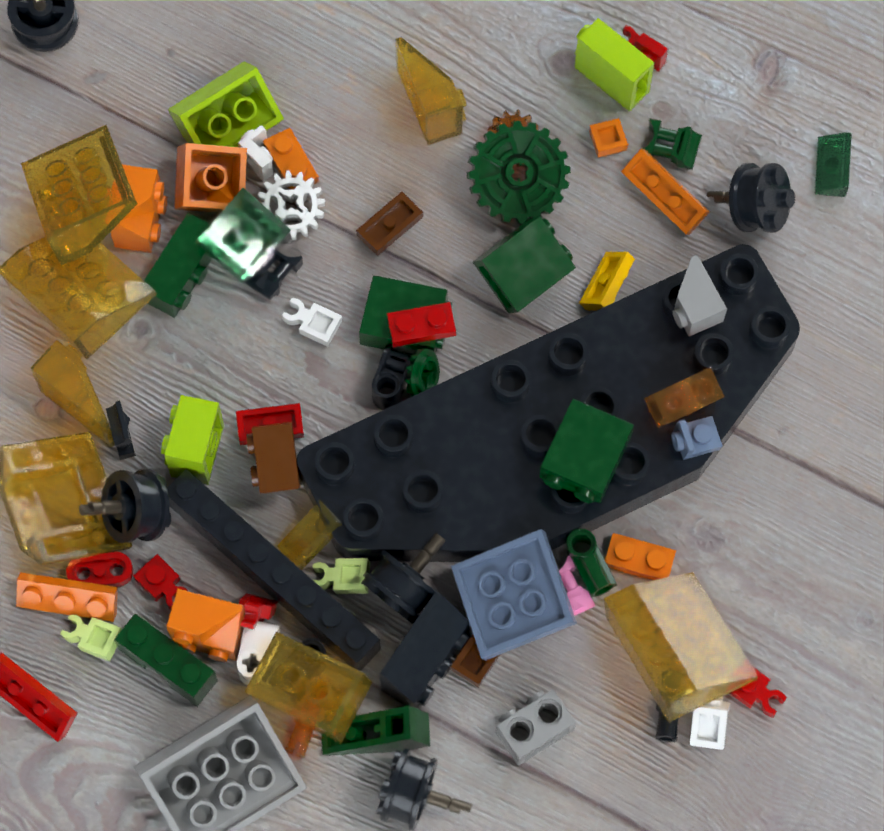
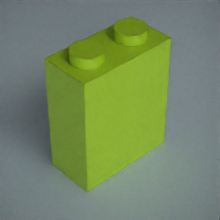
(613, 64)

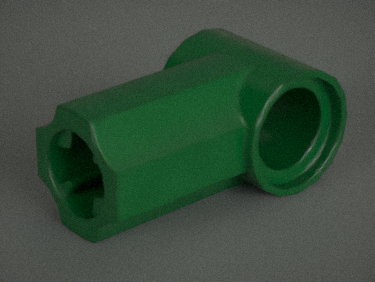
(590, 564)

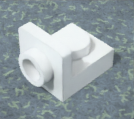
(258, 156)
(710, 724)

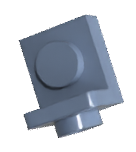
(696, 437)

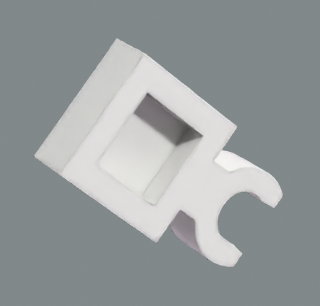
(317, 323)

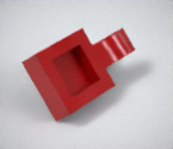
(648, 46)
(256, 609)

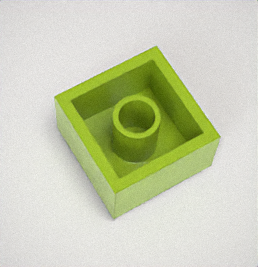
(193, 437)

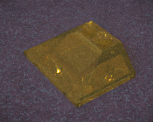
(42, 496)

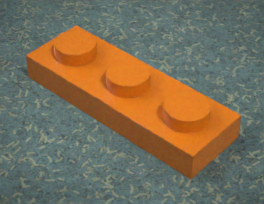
(665, 191)
(66, 596)

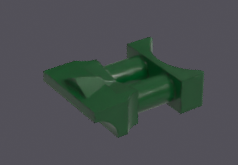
(685, 144)

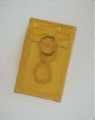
(431, 94)
(66, 383)
(309, 686)

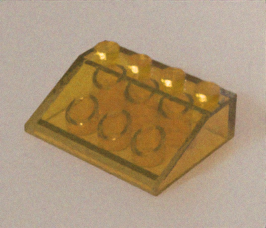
(79, 193)
(80, 299)
(678, 643)

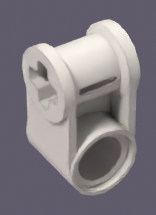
(253, 647)

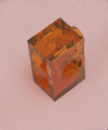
(684, 397)

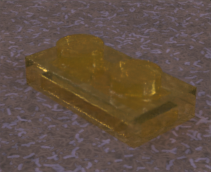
(309, 536)

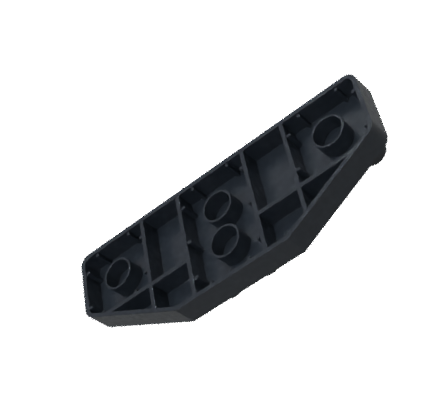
(473, 447)

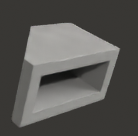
(698, 300)

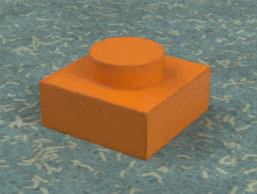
(608, 137)

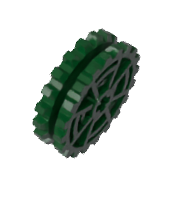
(542, 175)

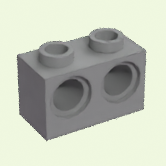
(540, 733)

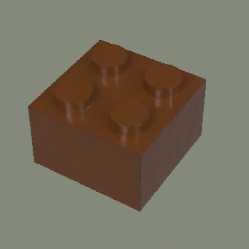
(275, 457)

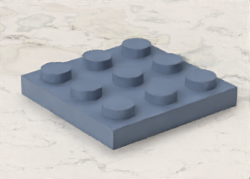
(513, 594)

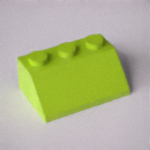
(227, 108)

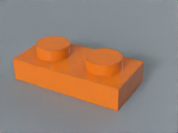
(289, 156)
(639, 557)

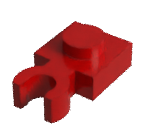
(159, 580)
(757, 692)

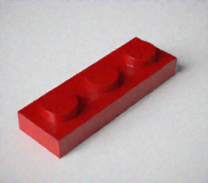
(34, 700)

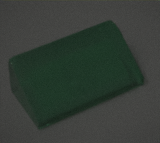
(833, 164)

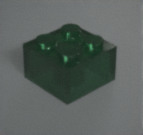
(243, 235)

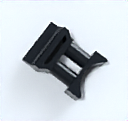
(269, 283)
(119, 427)

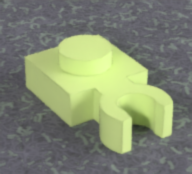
(345, 576)
(95, 638)

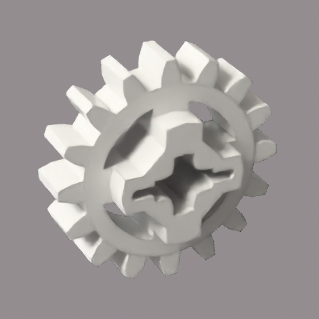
(299, 194)

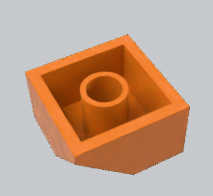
(208, 176)
(140, 226)
(206, 625)

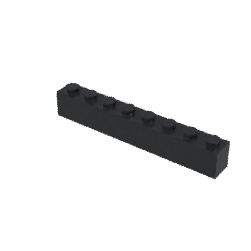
(273, 571)

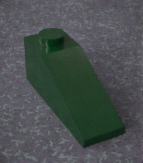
(382, 732)

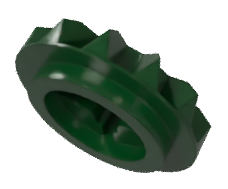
(417, 378)

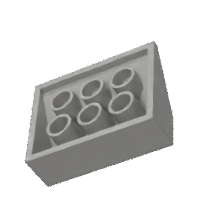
(222, 773)

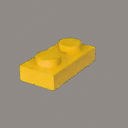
(607, 280)

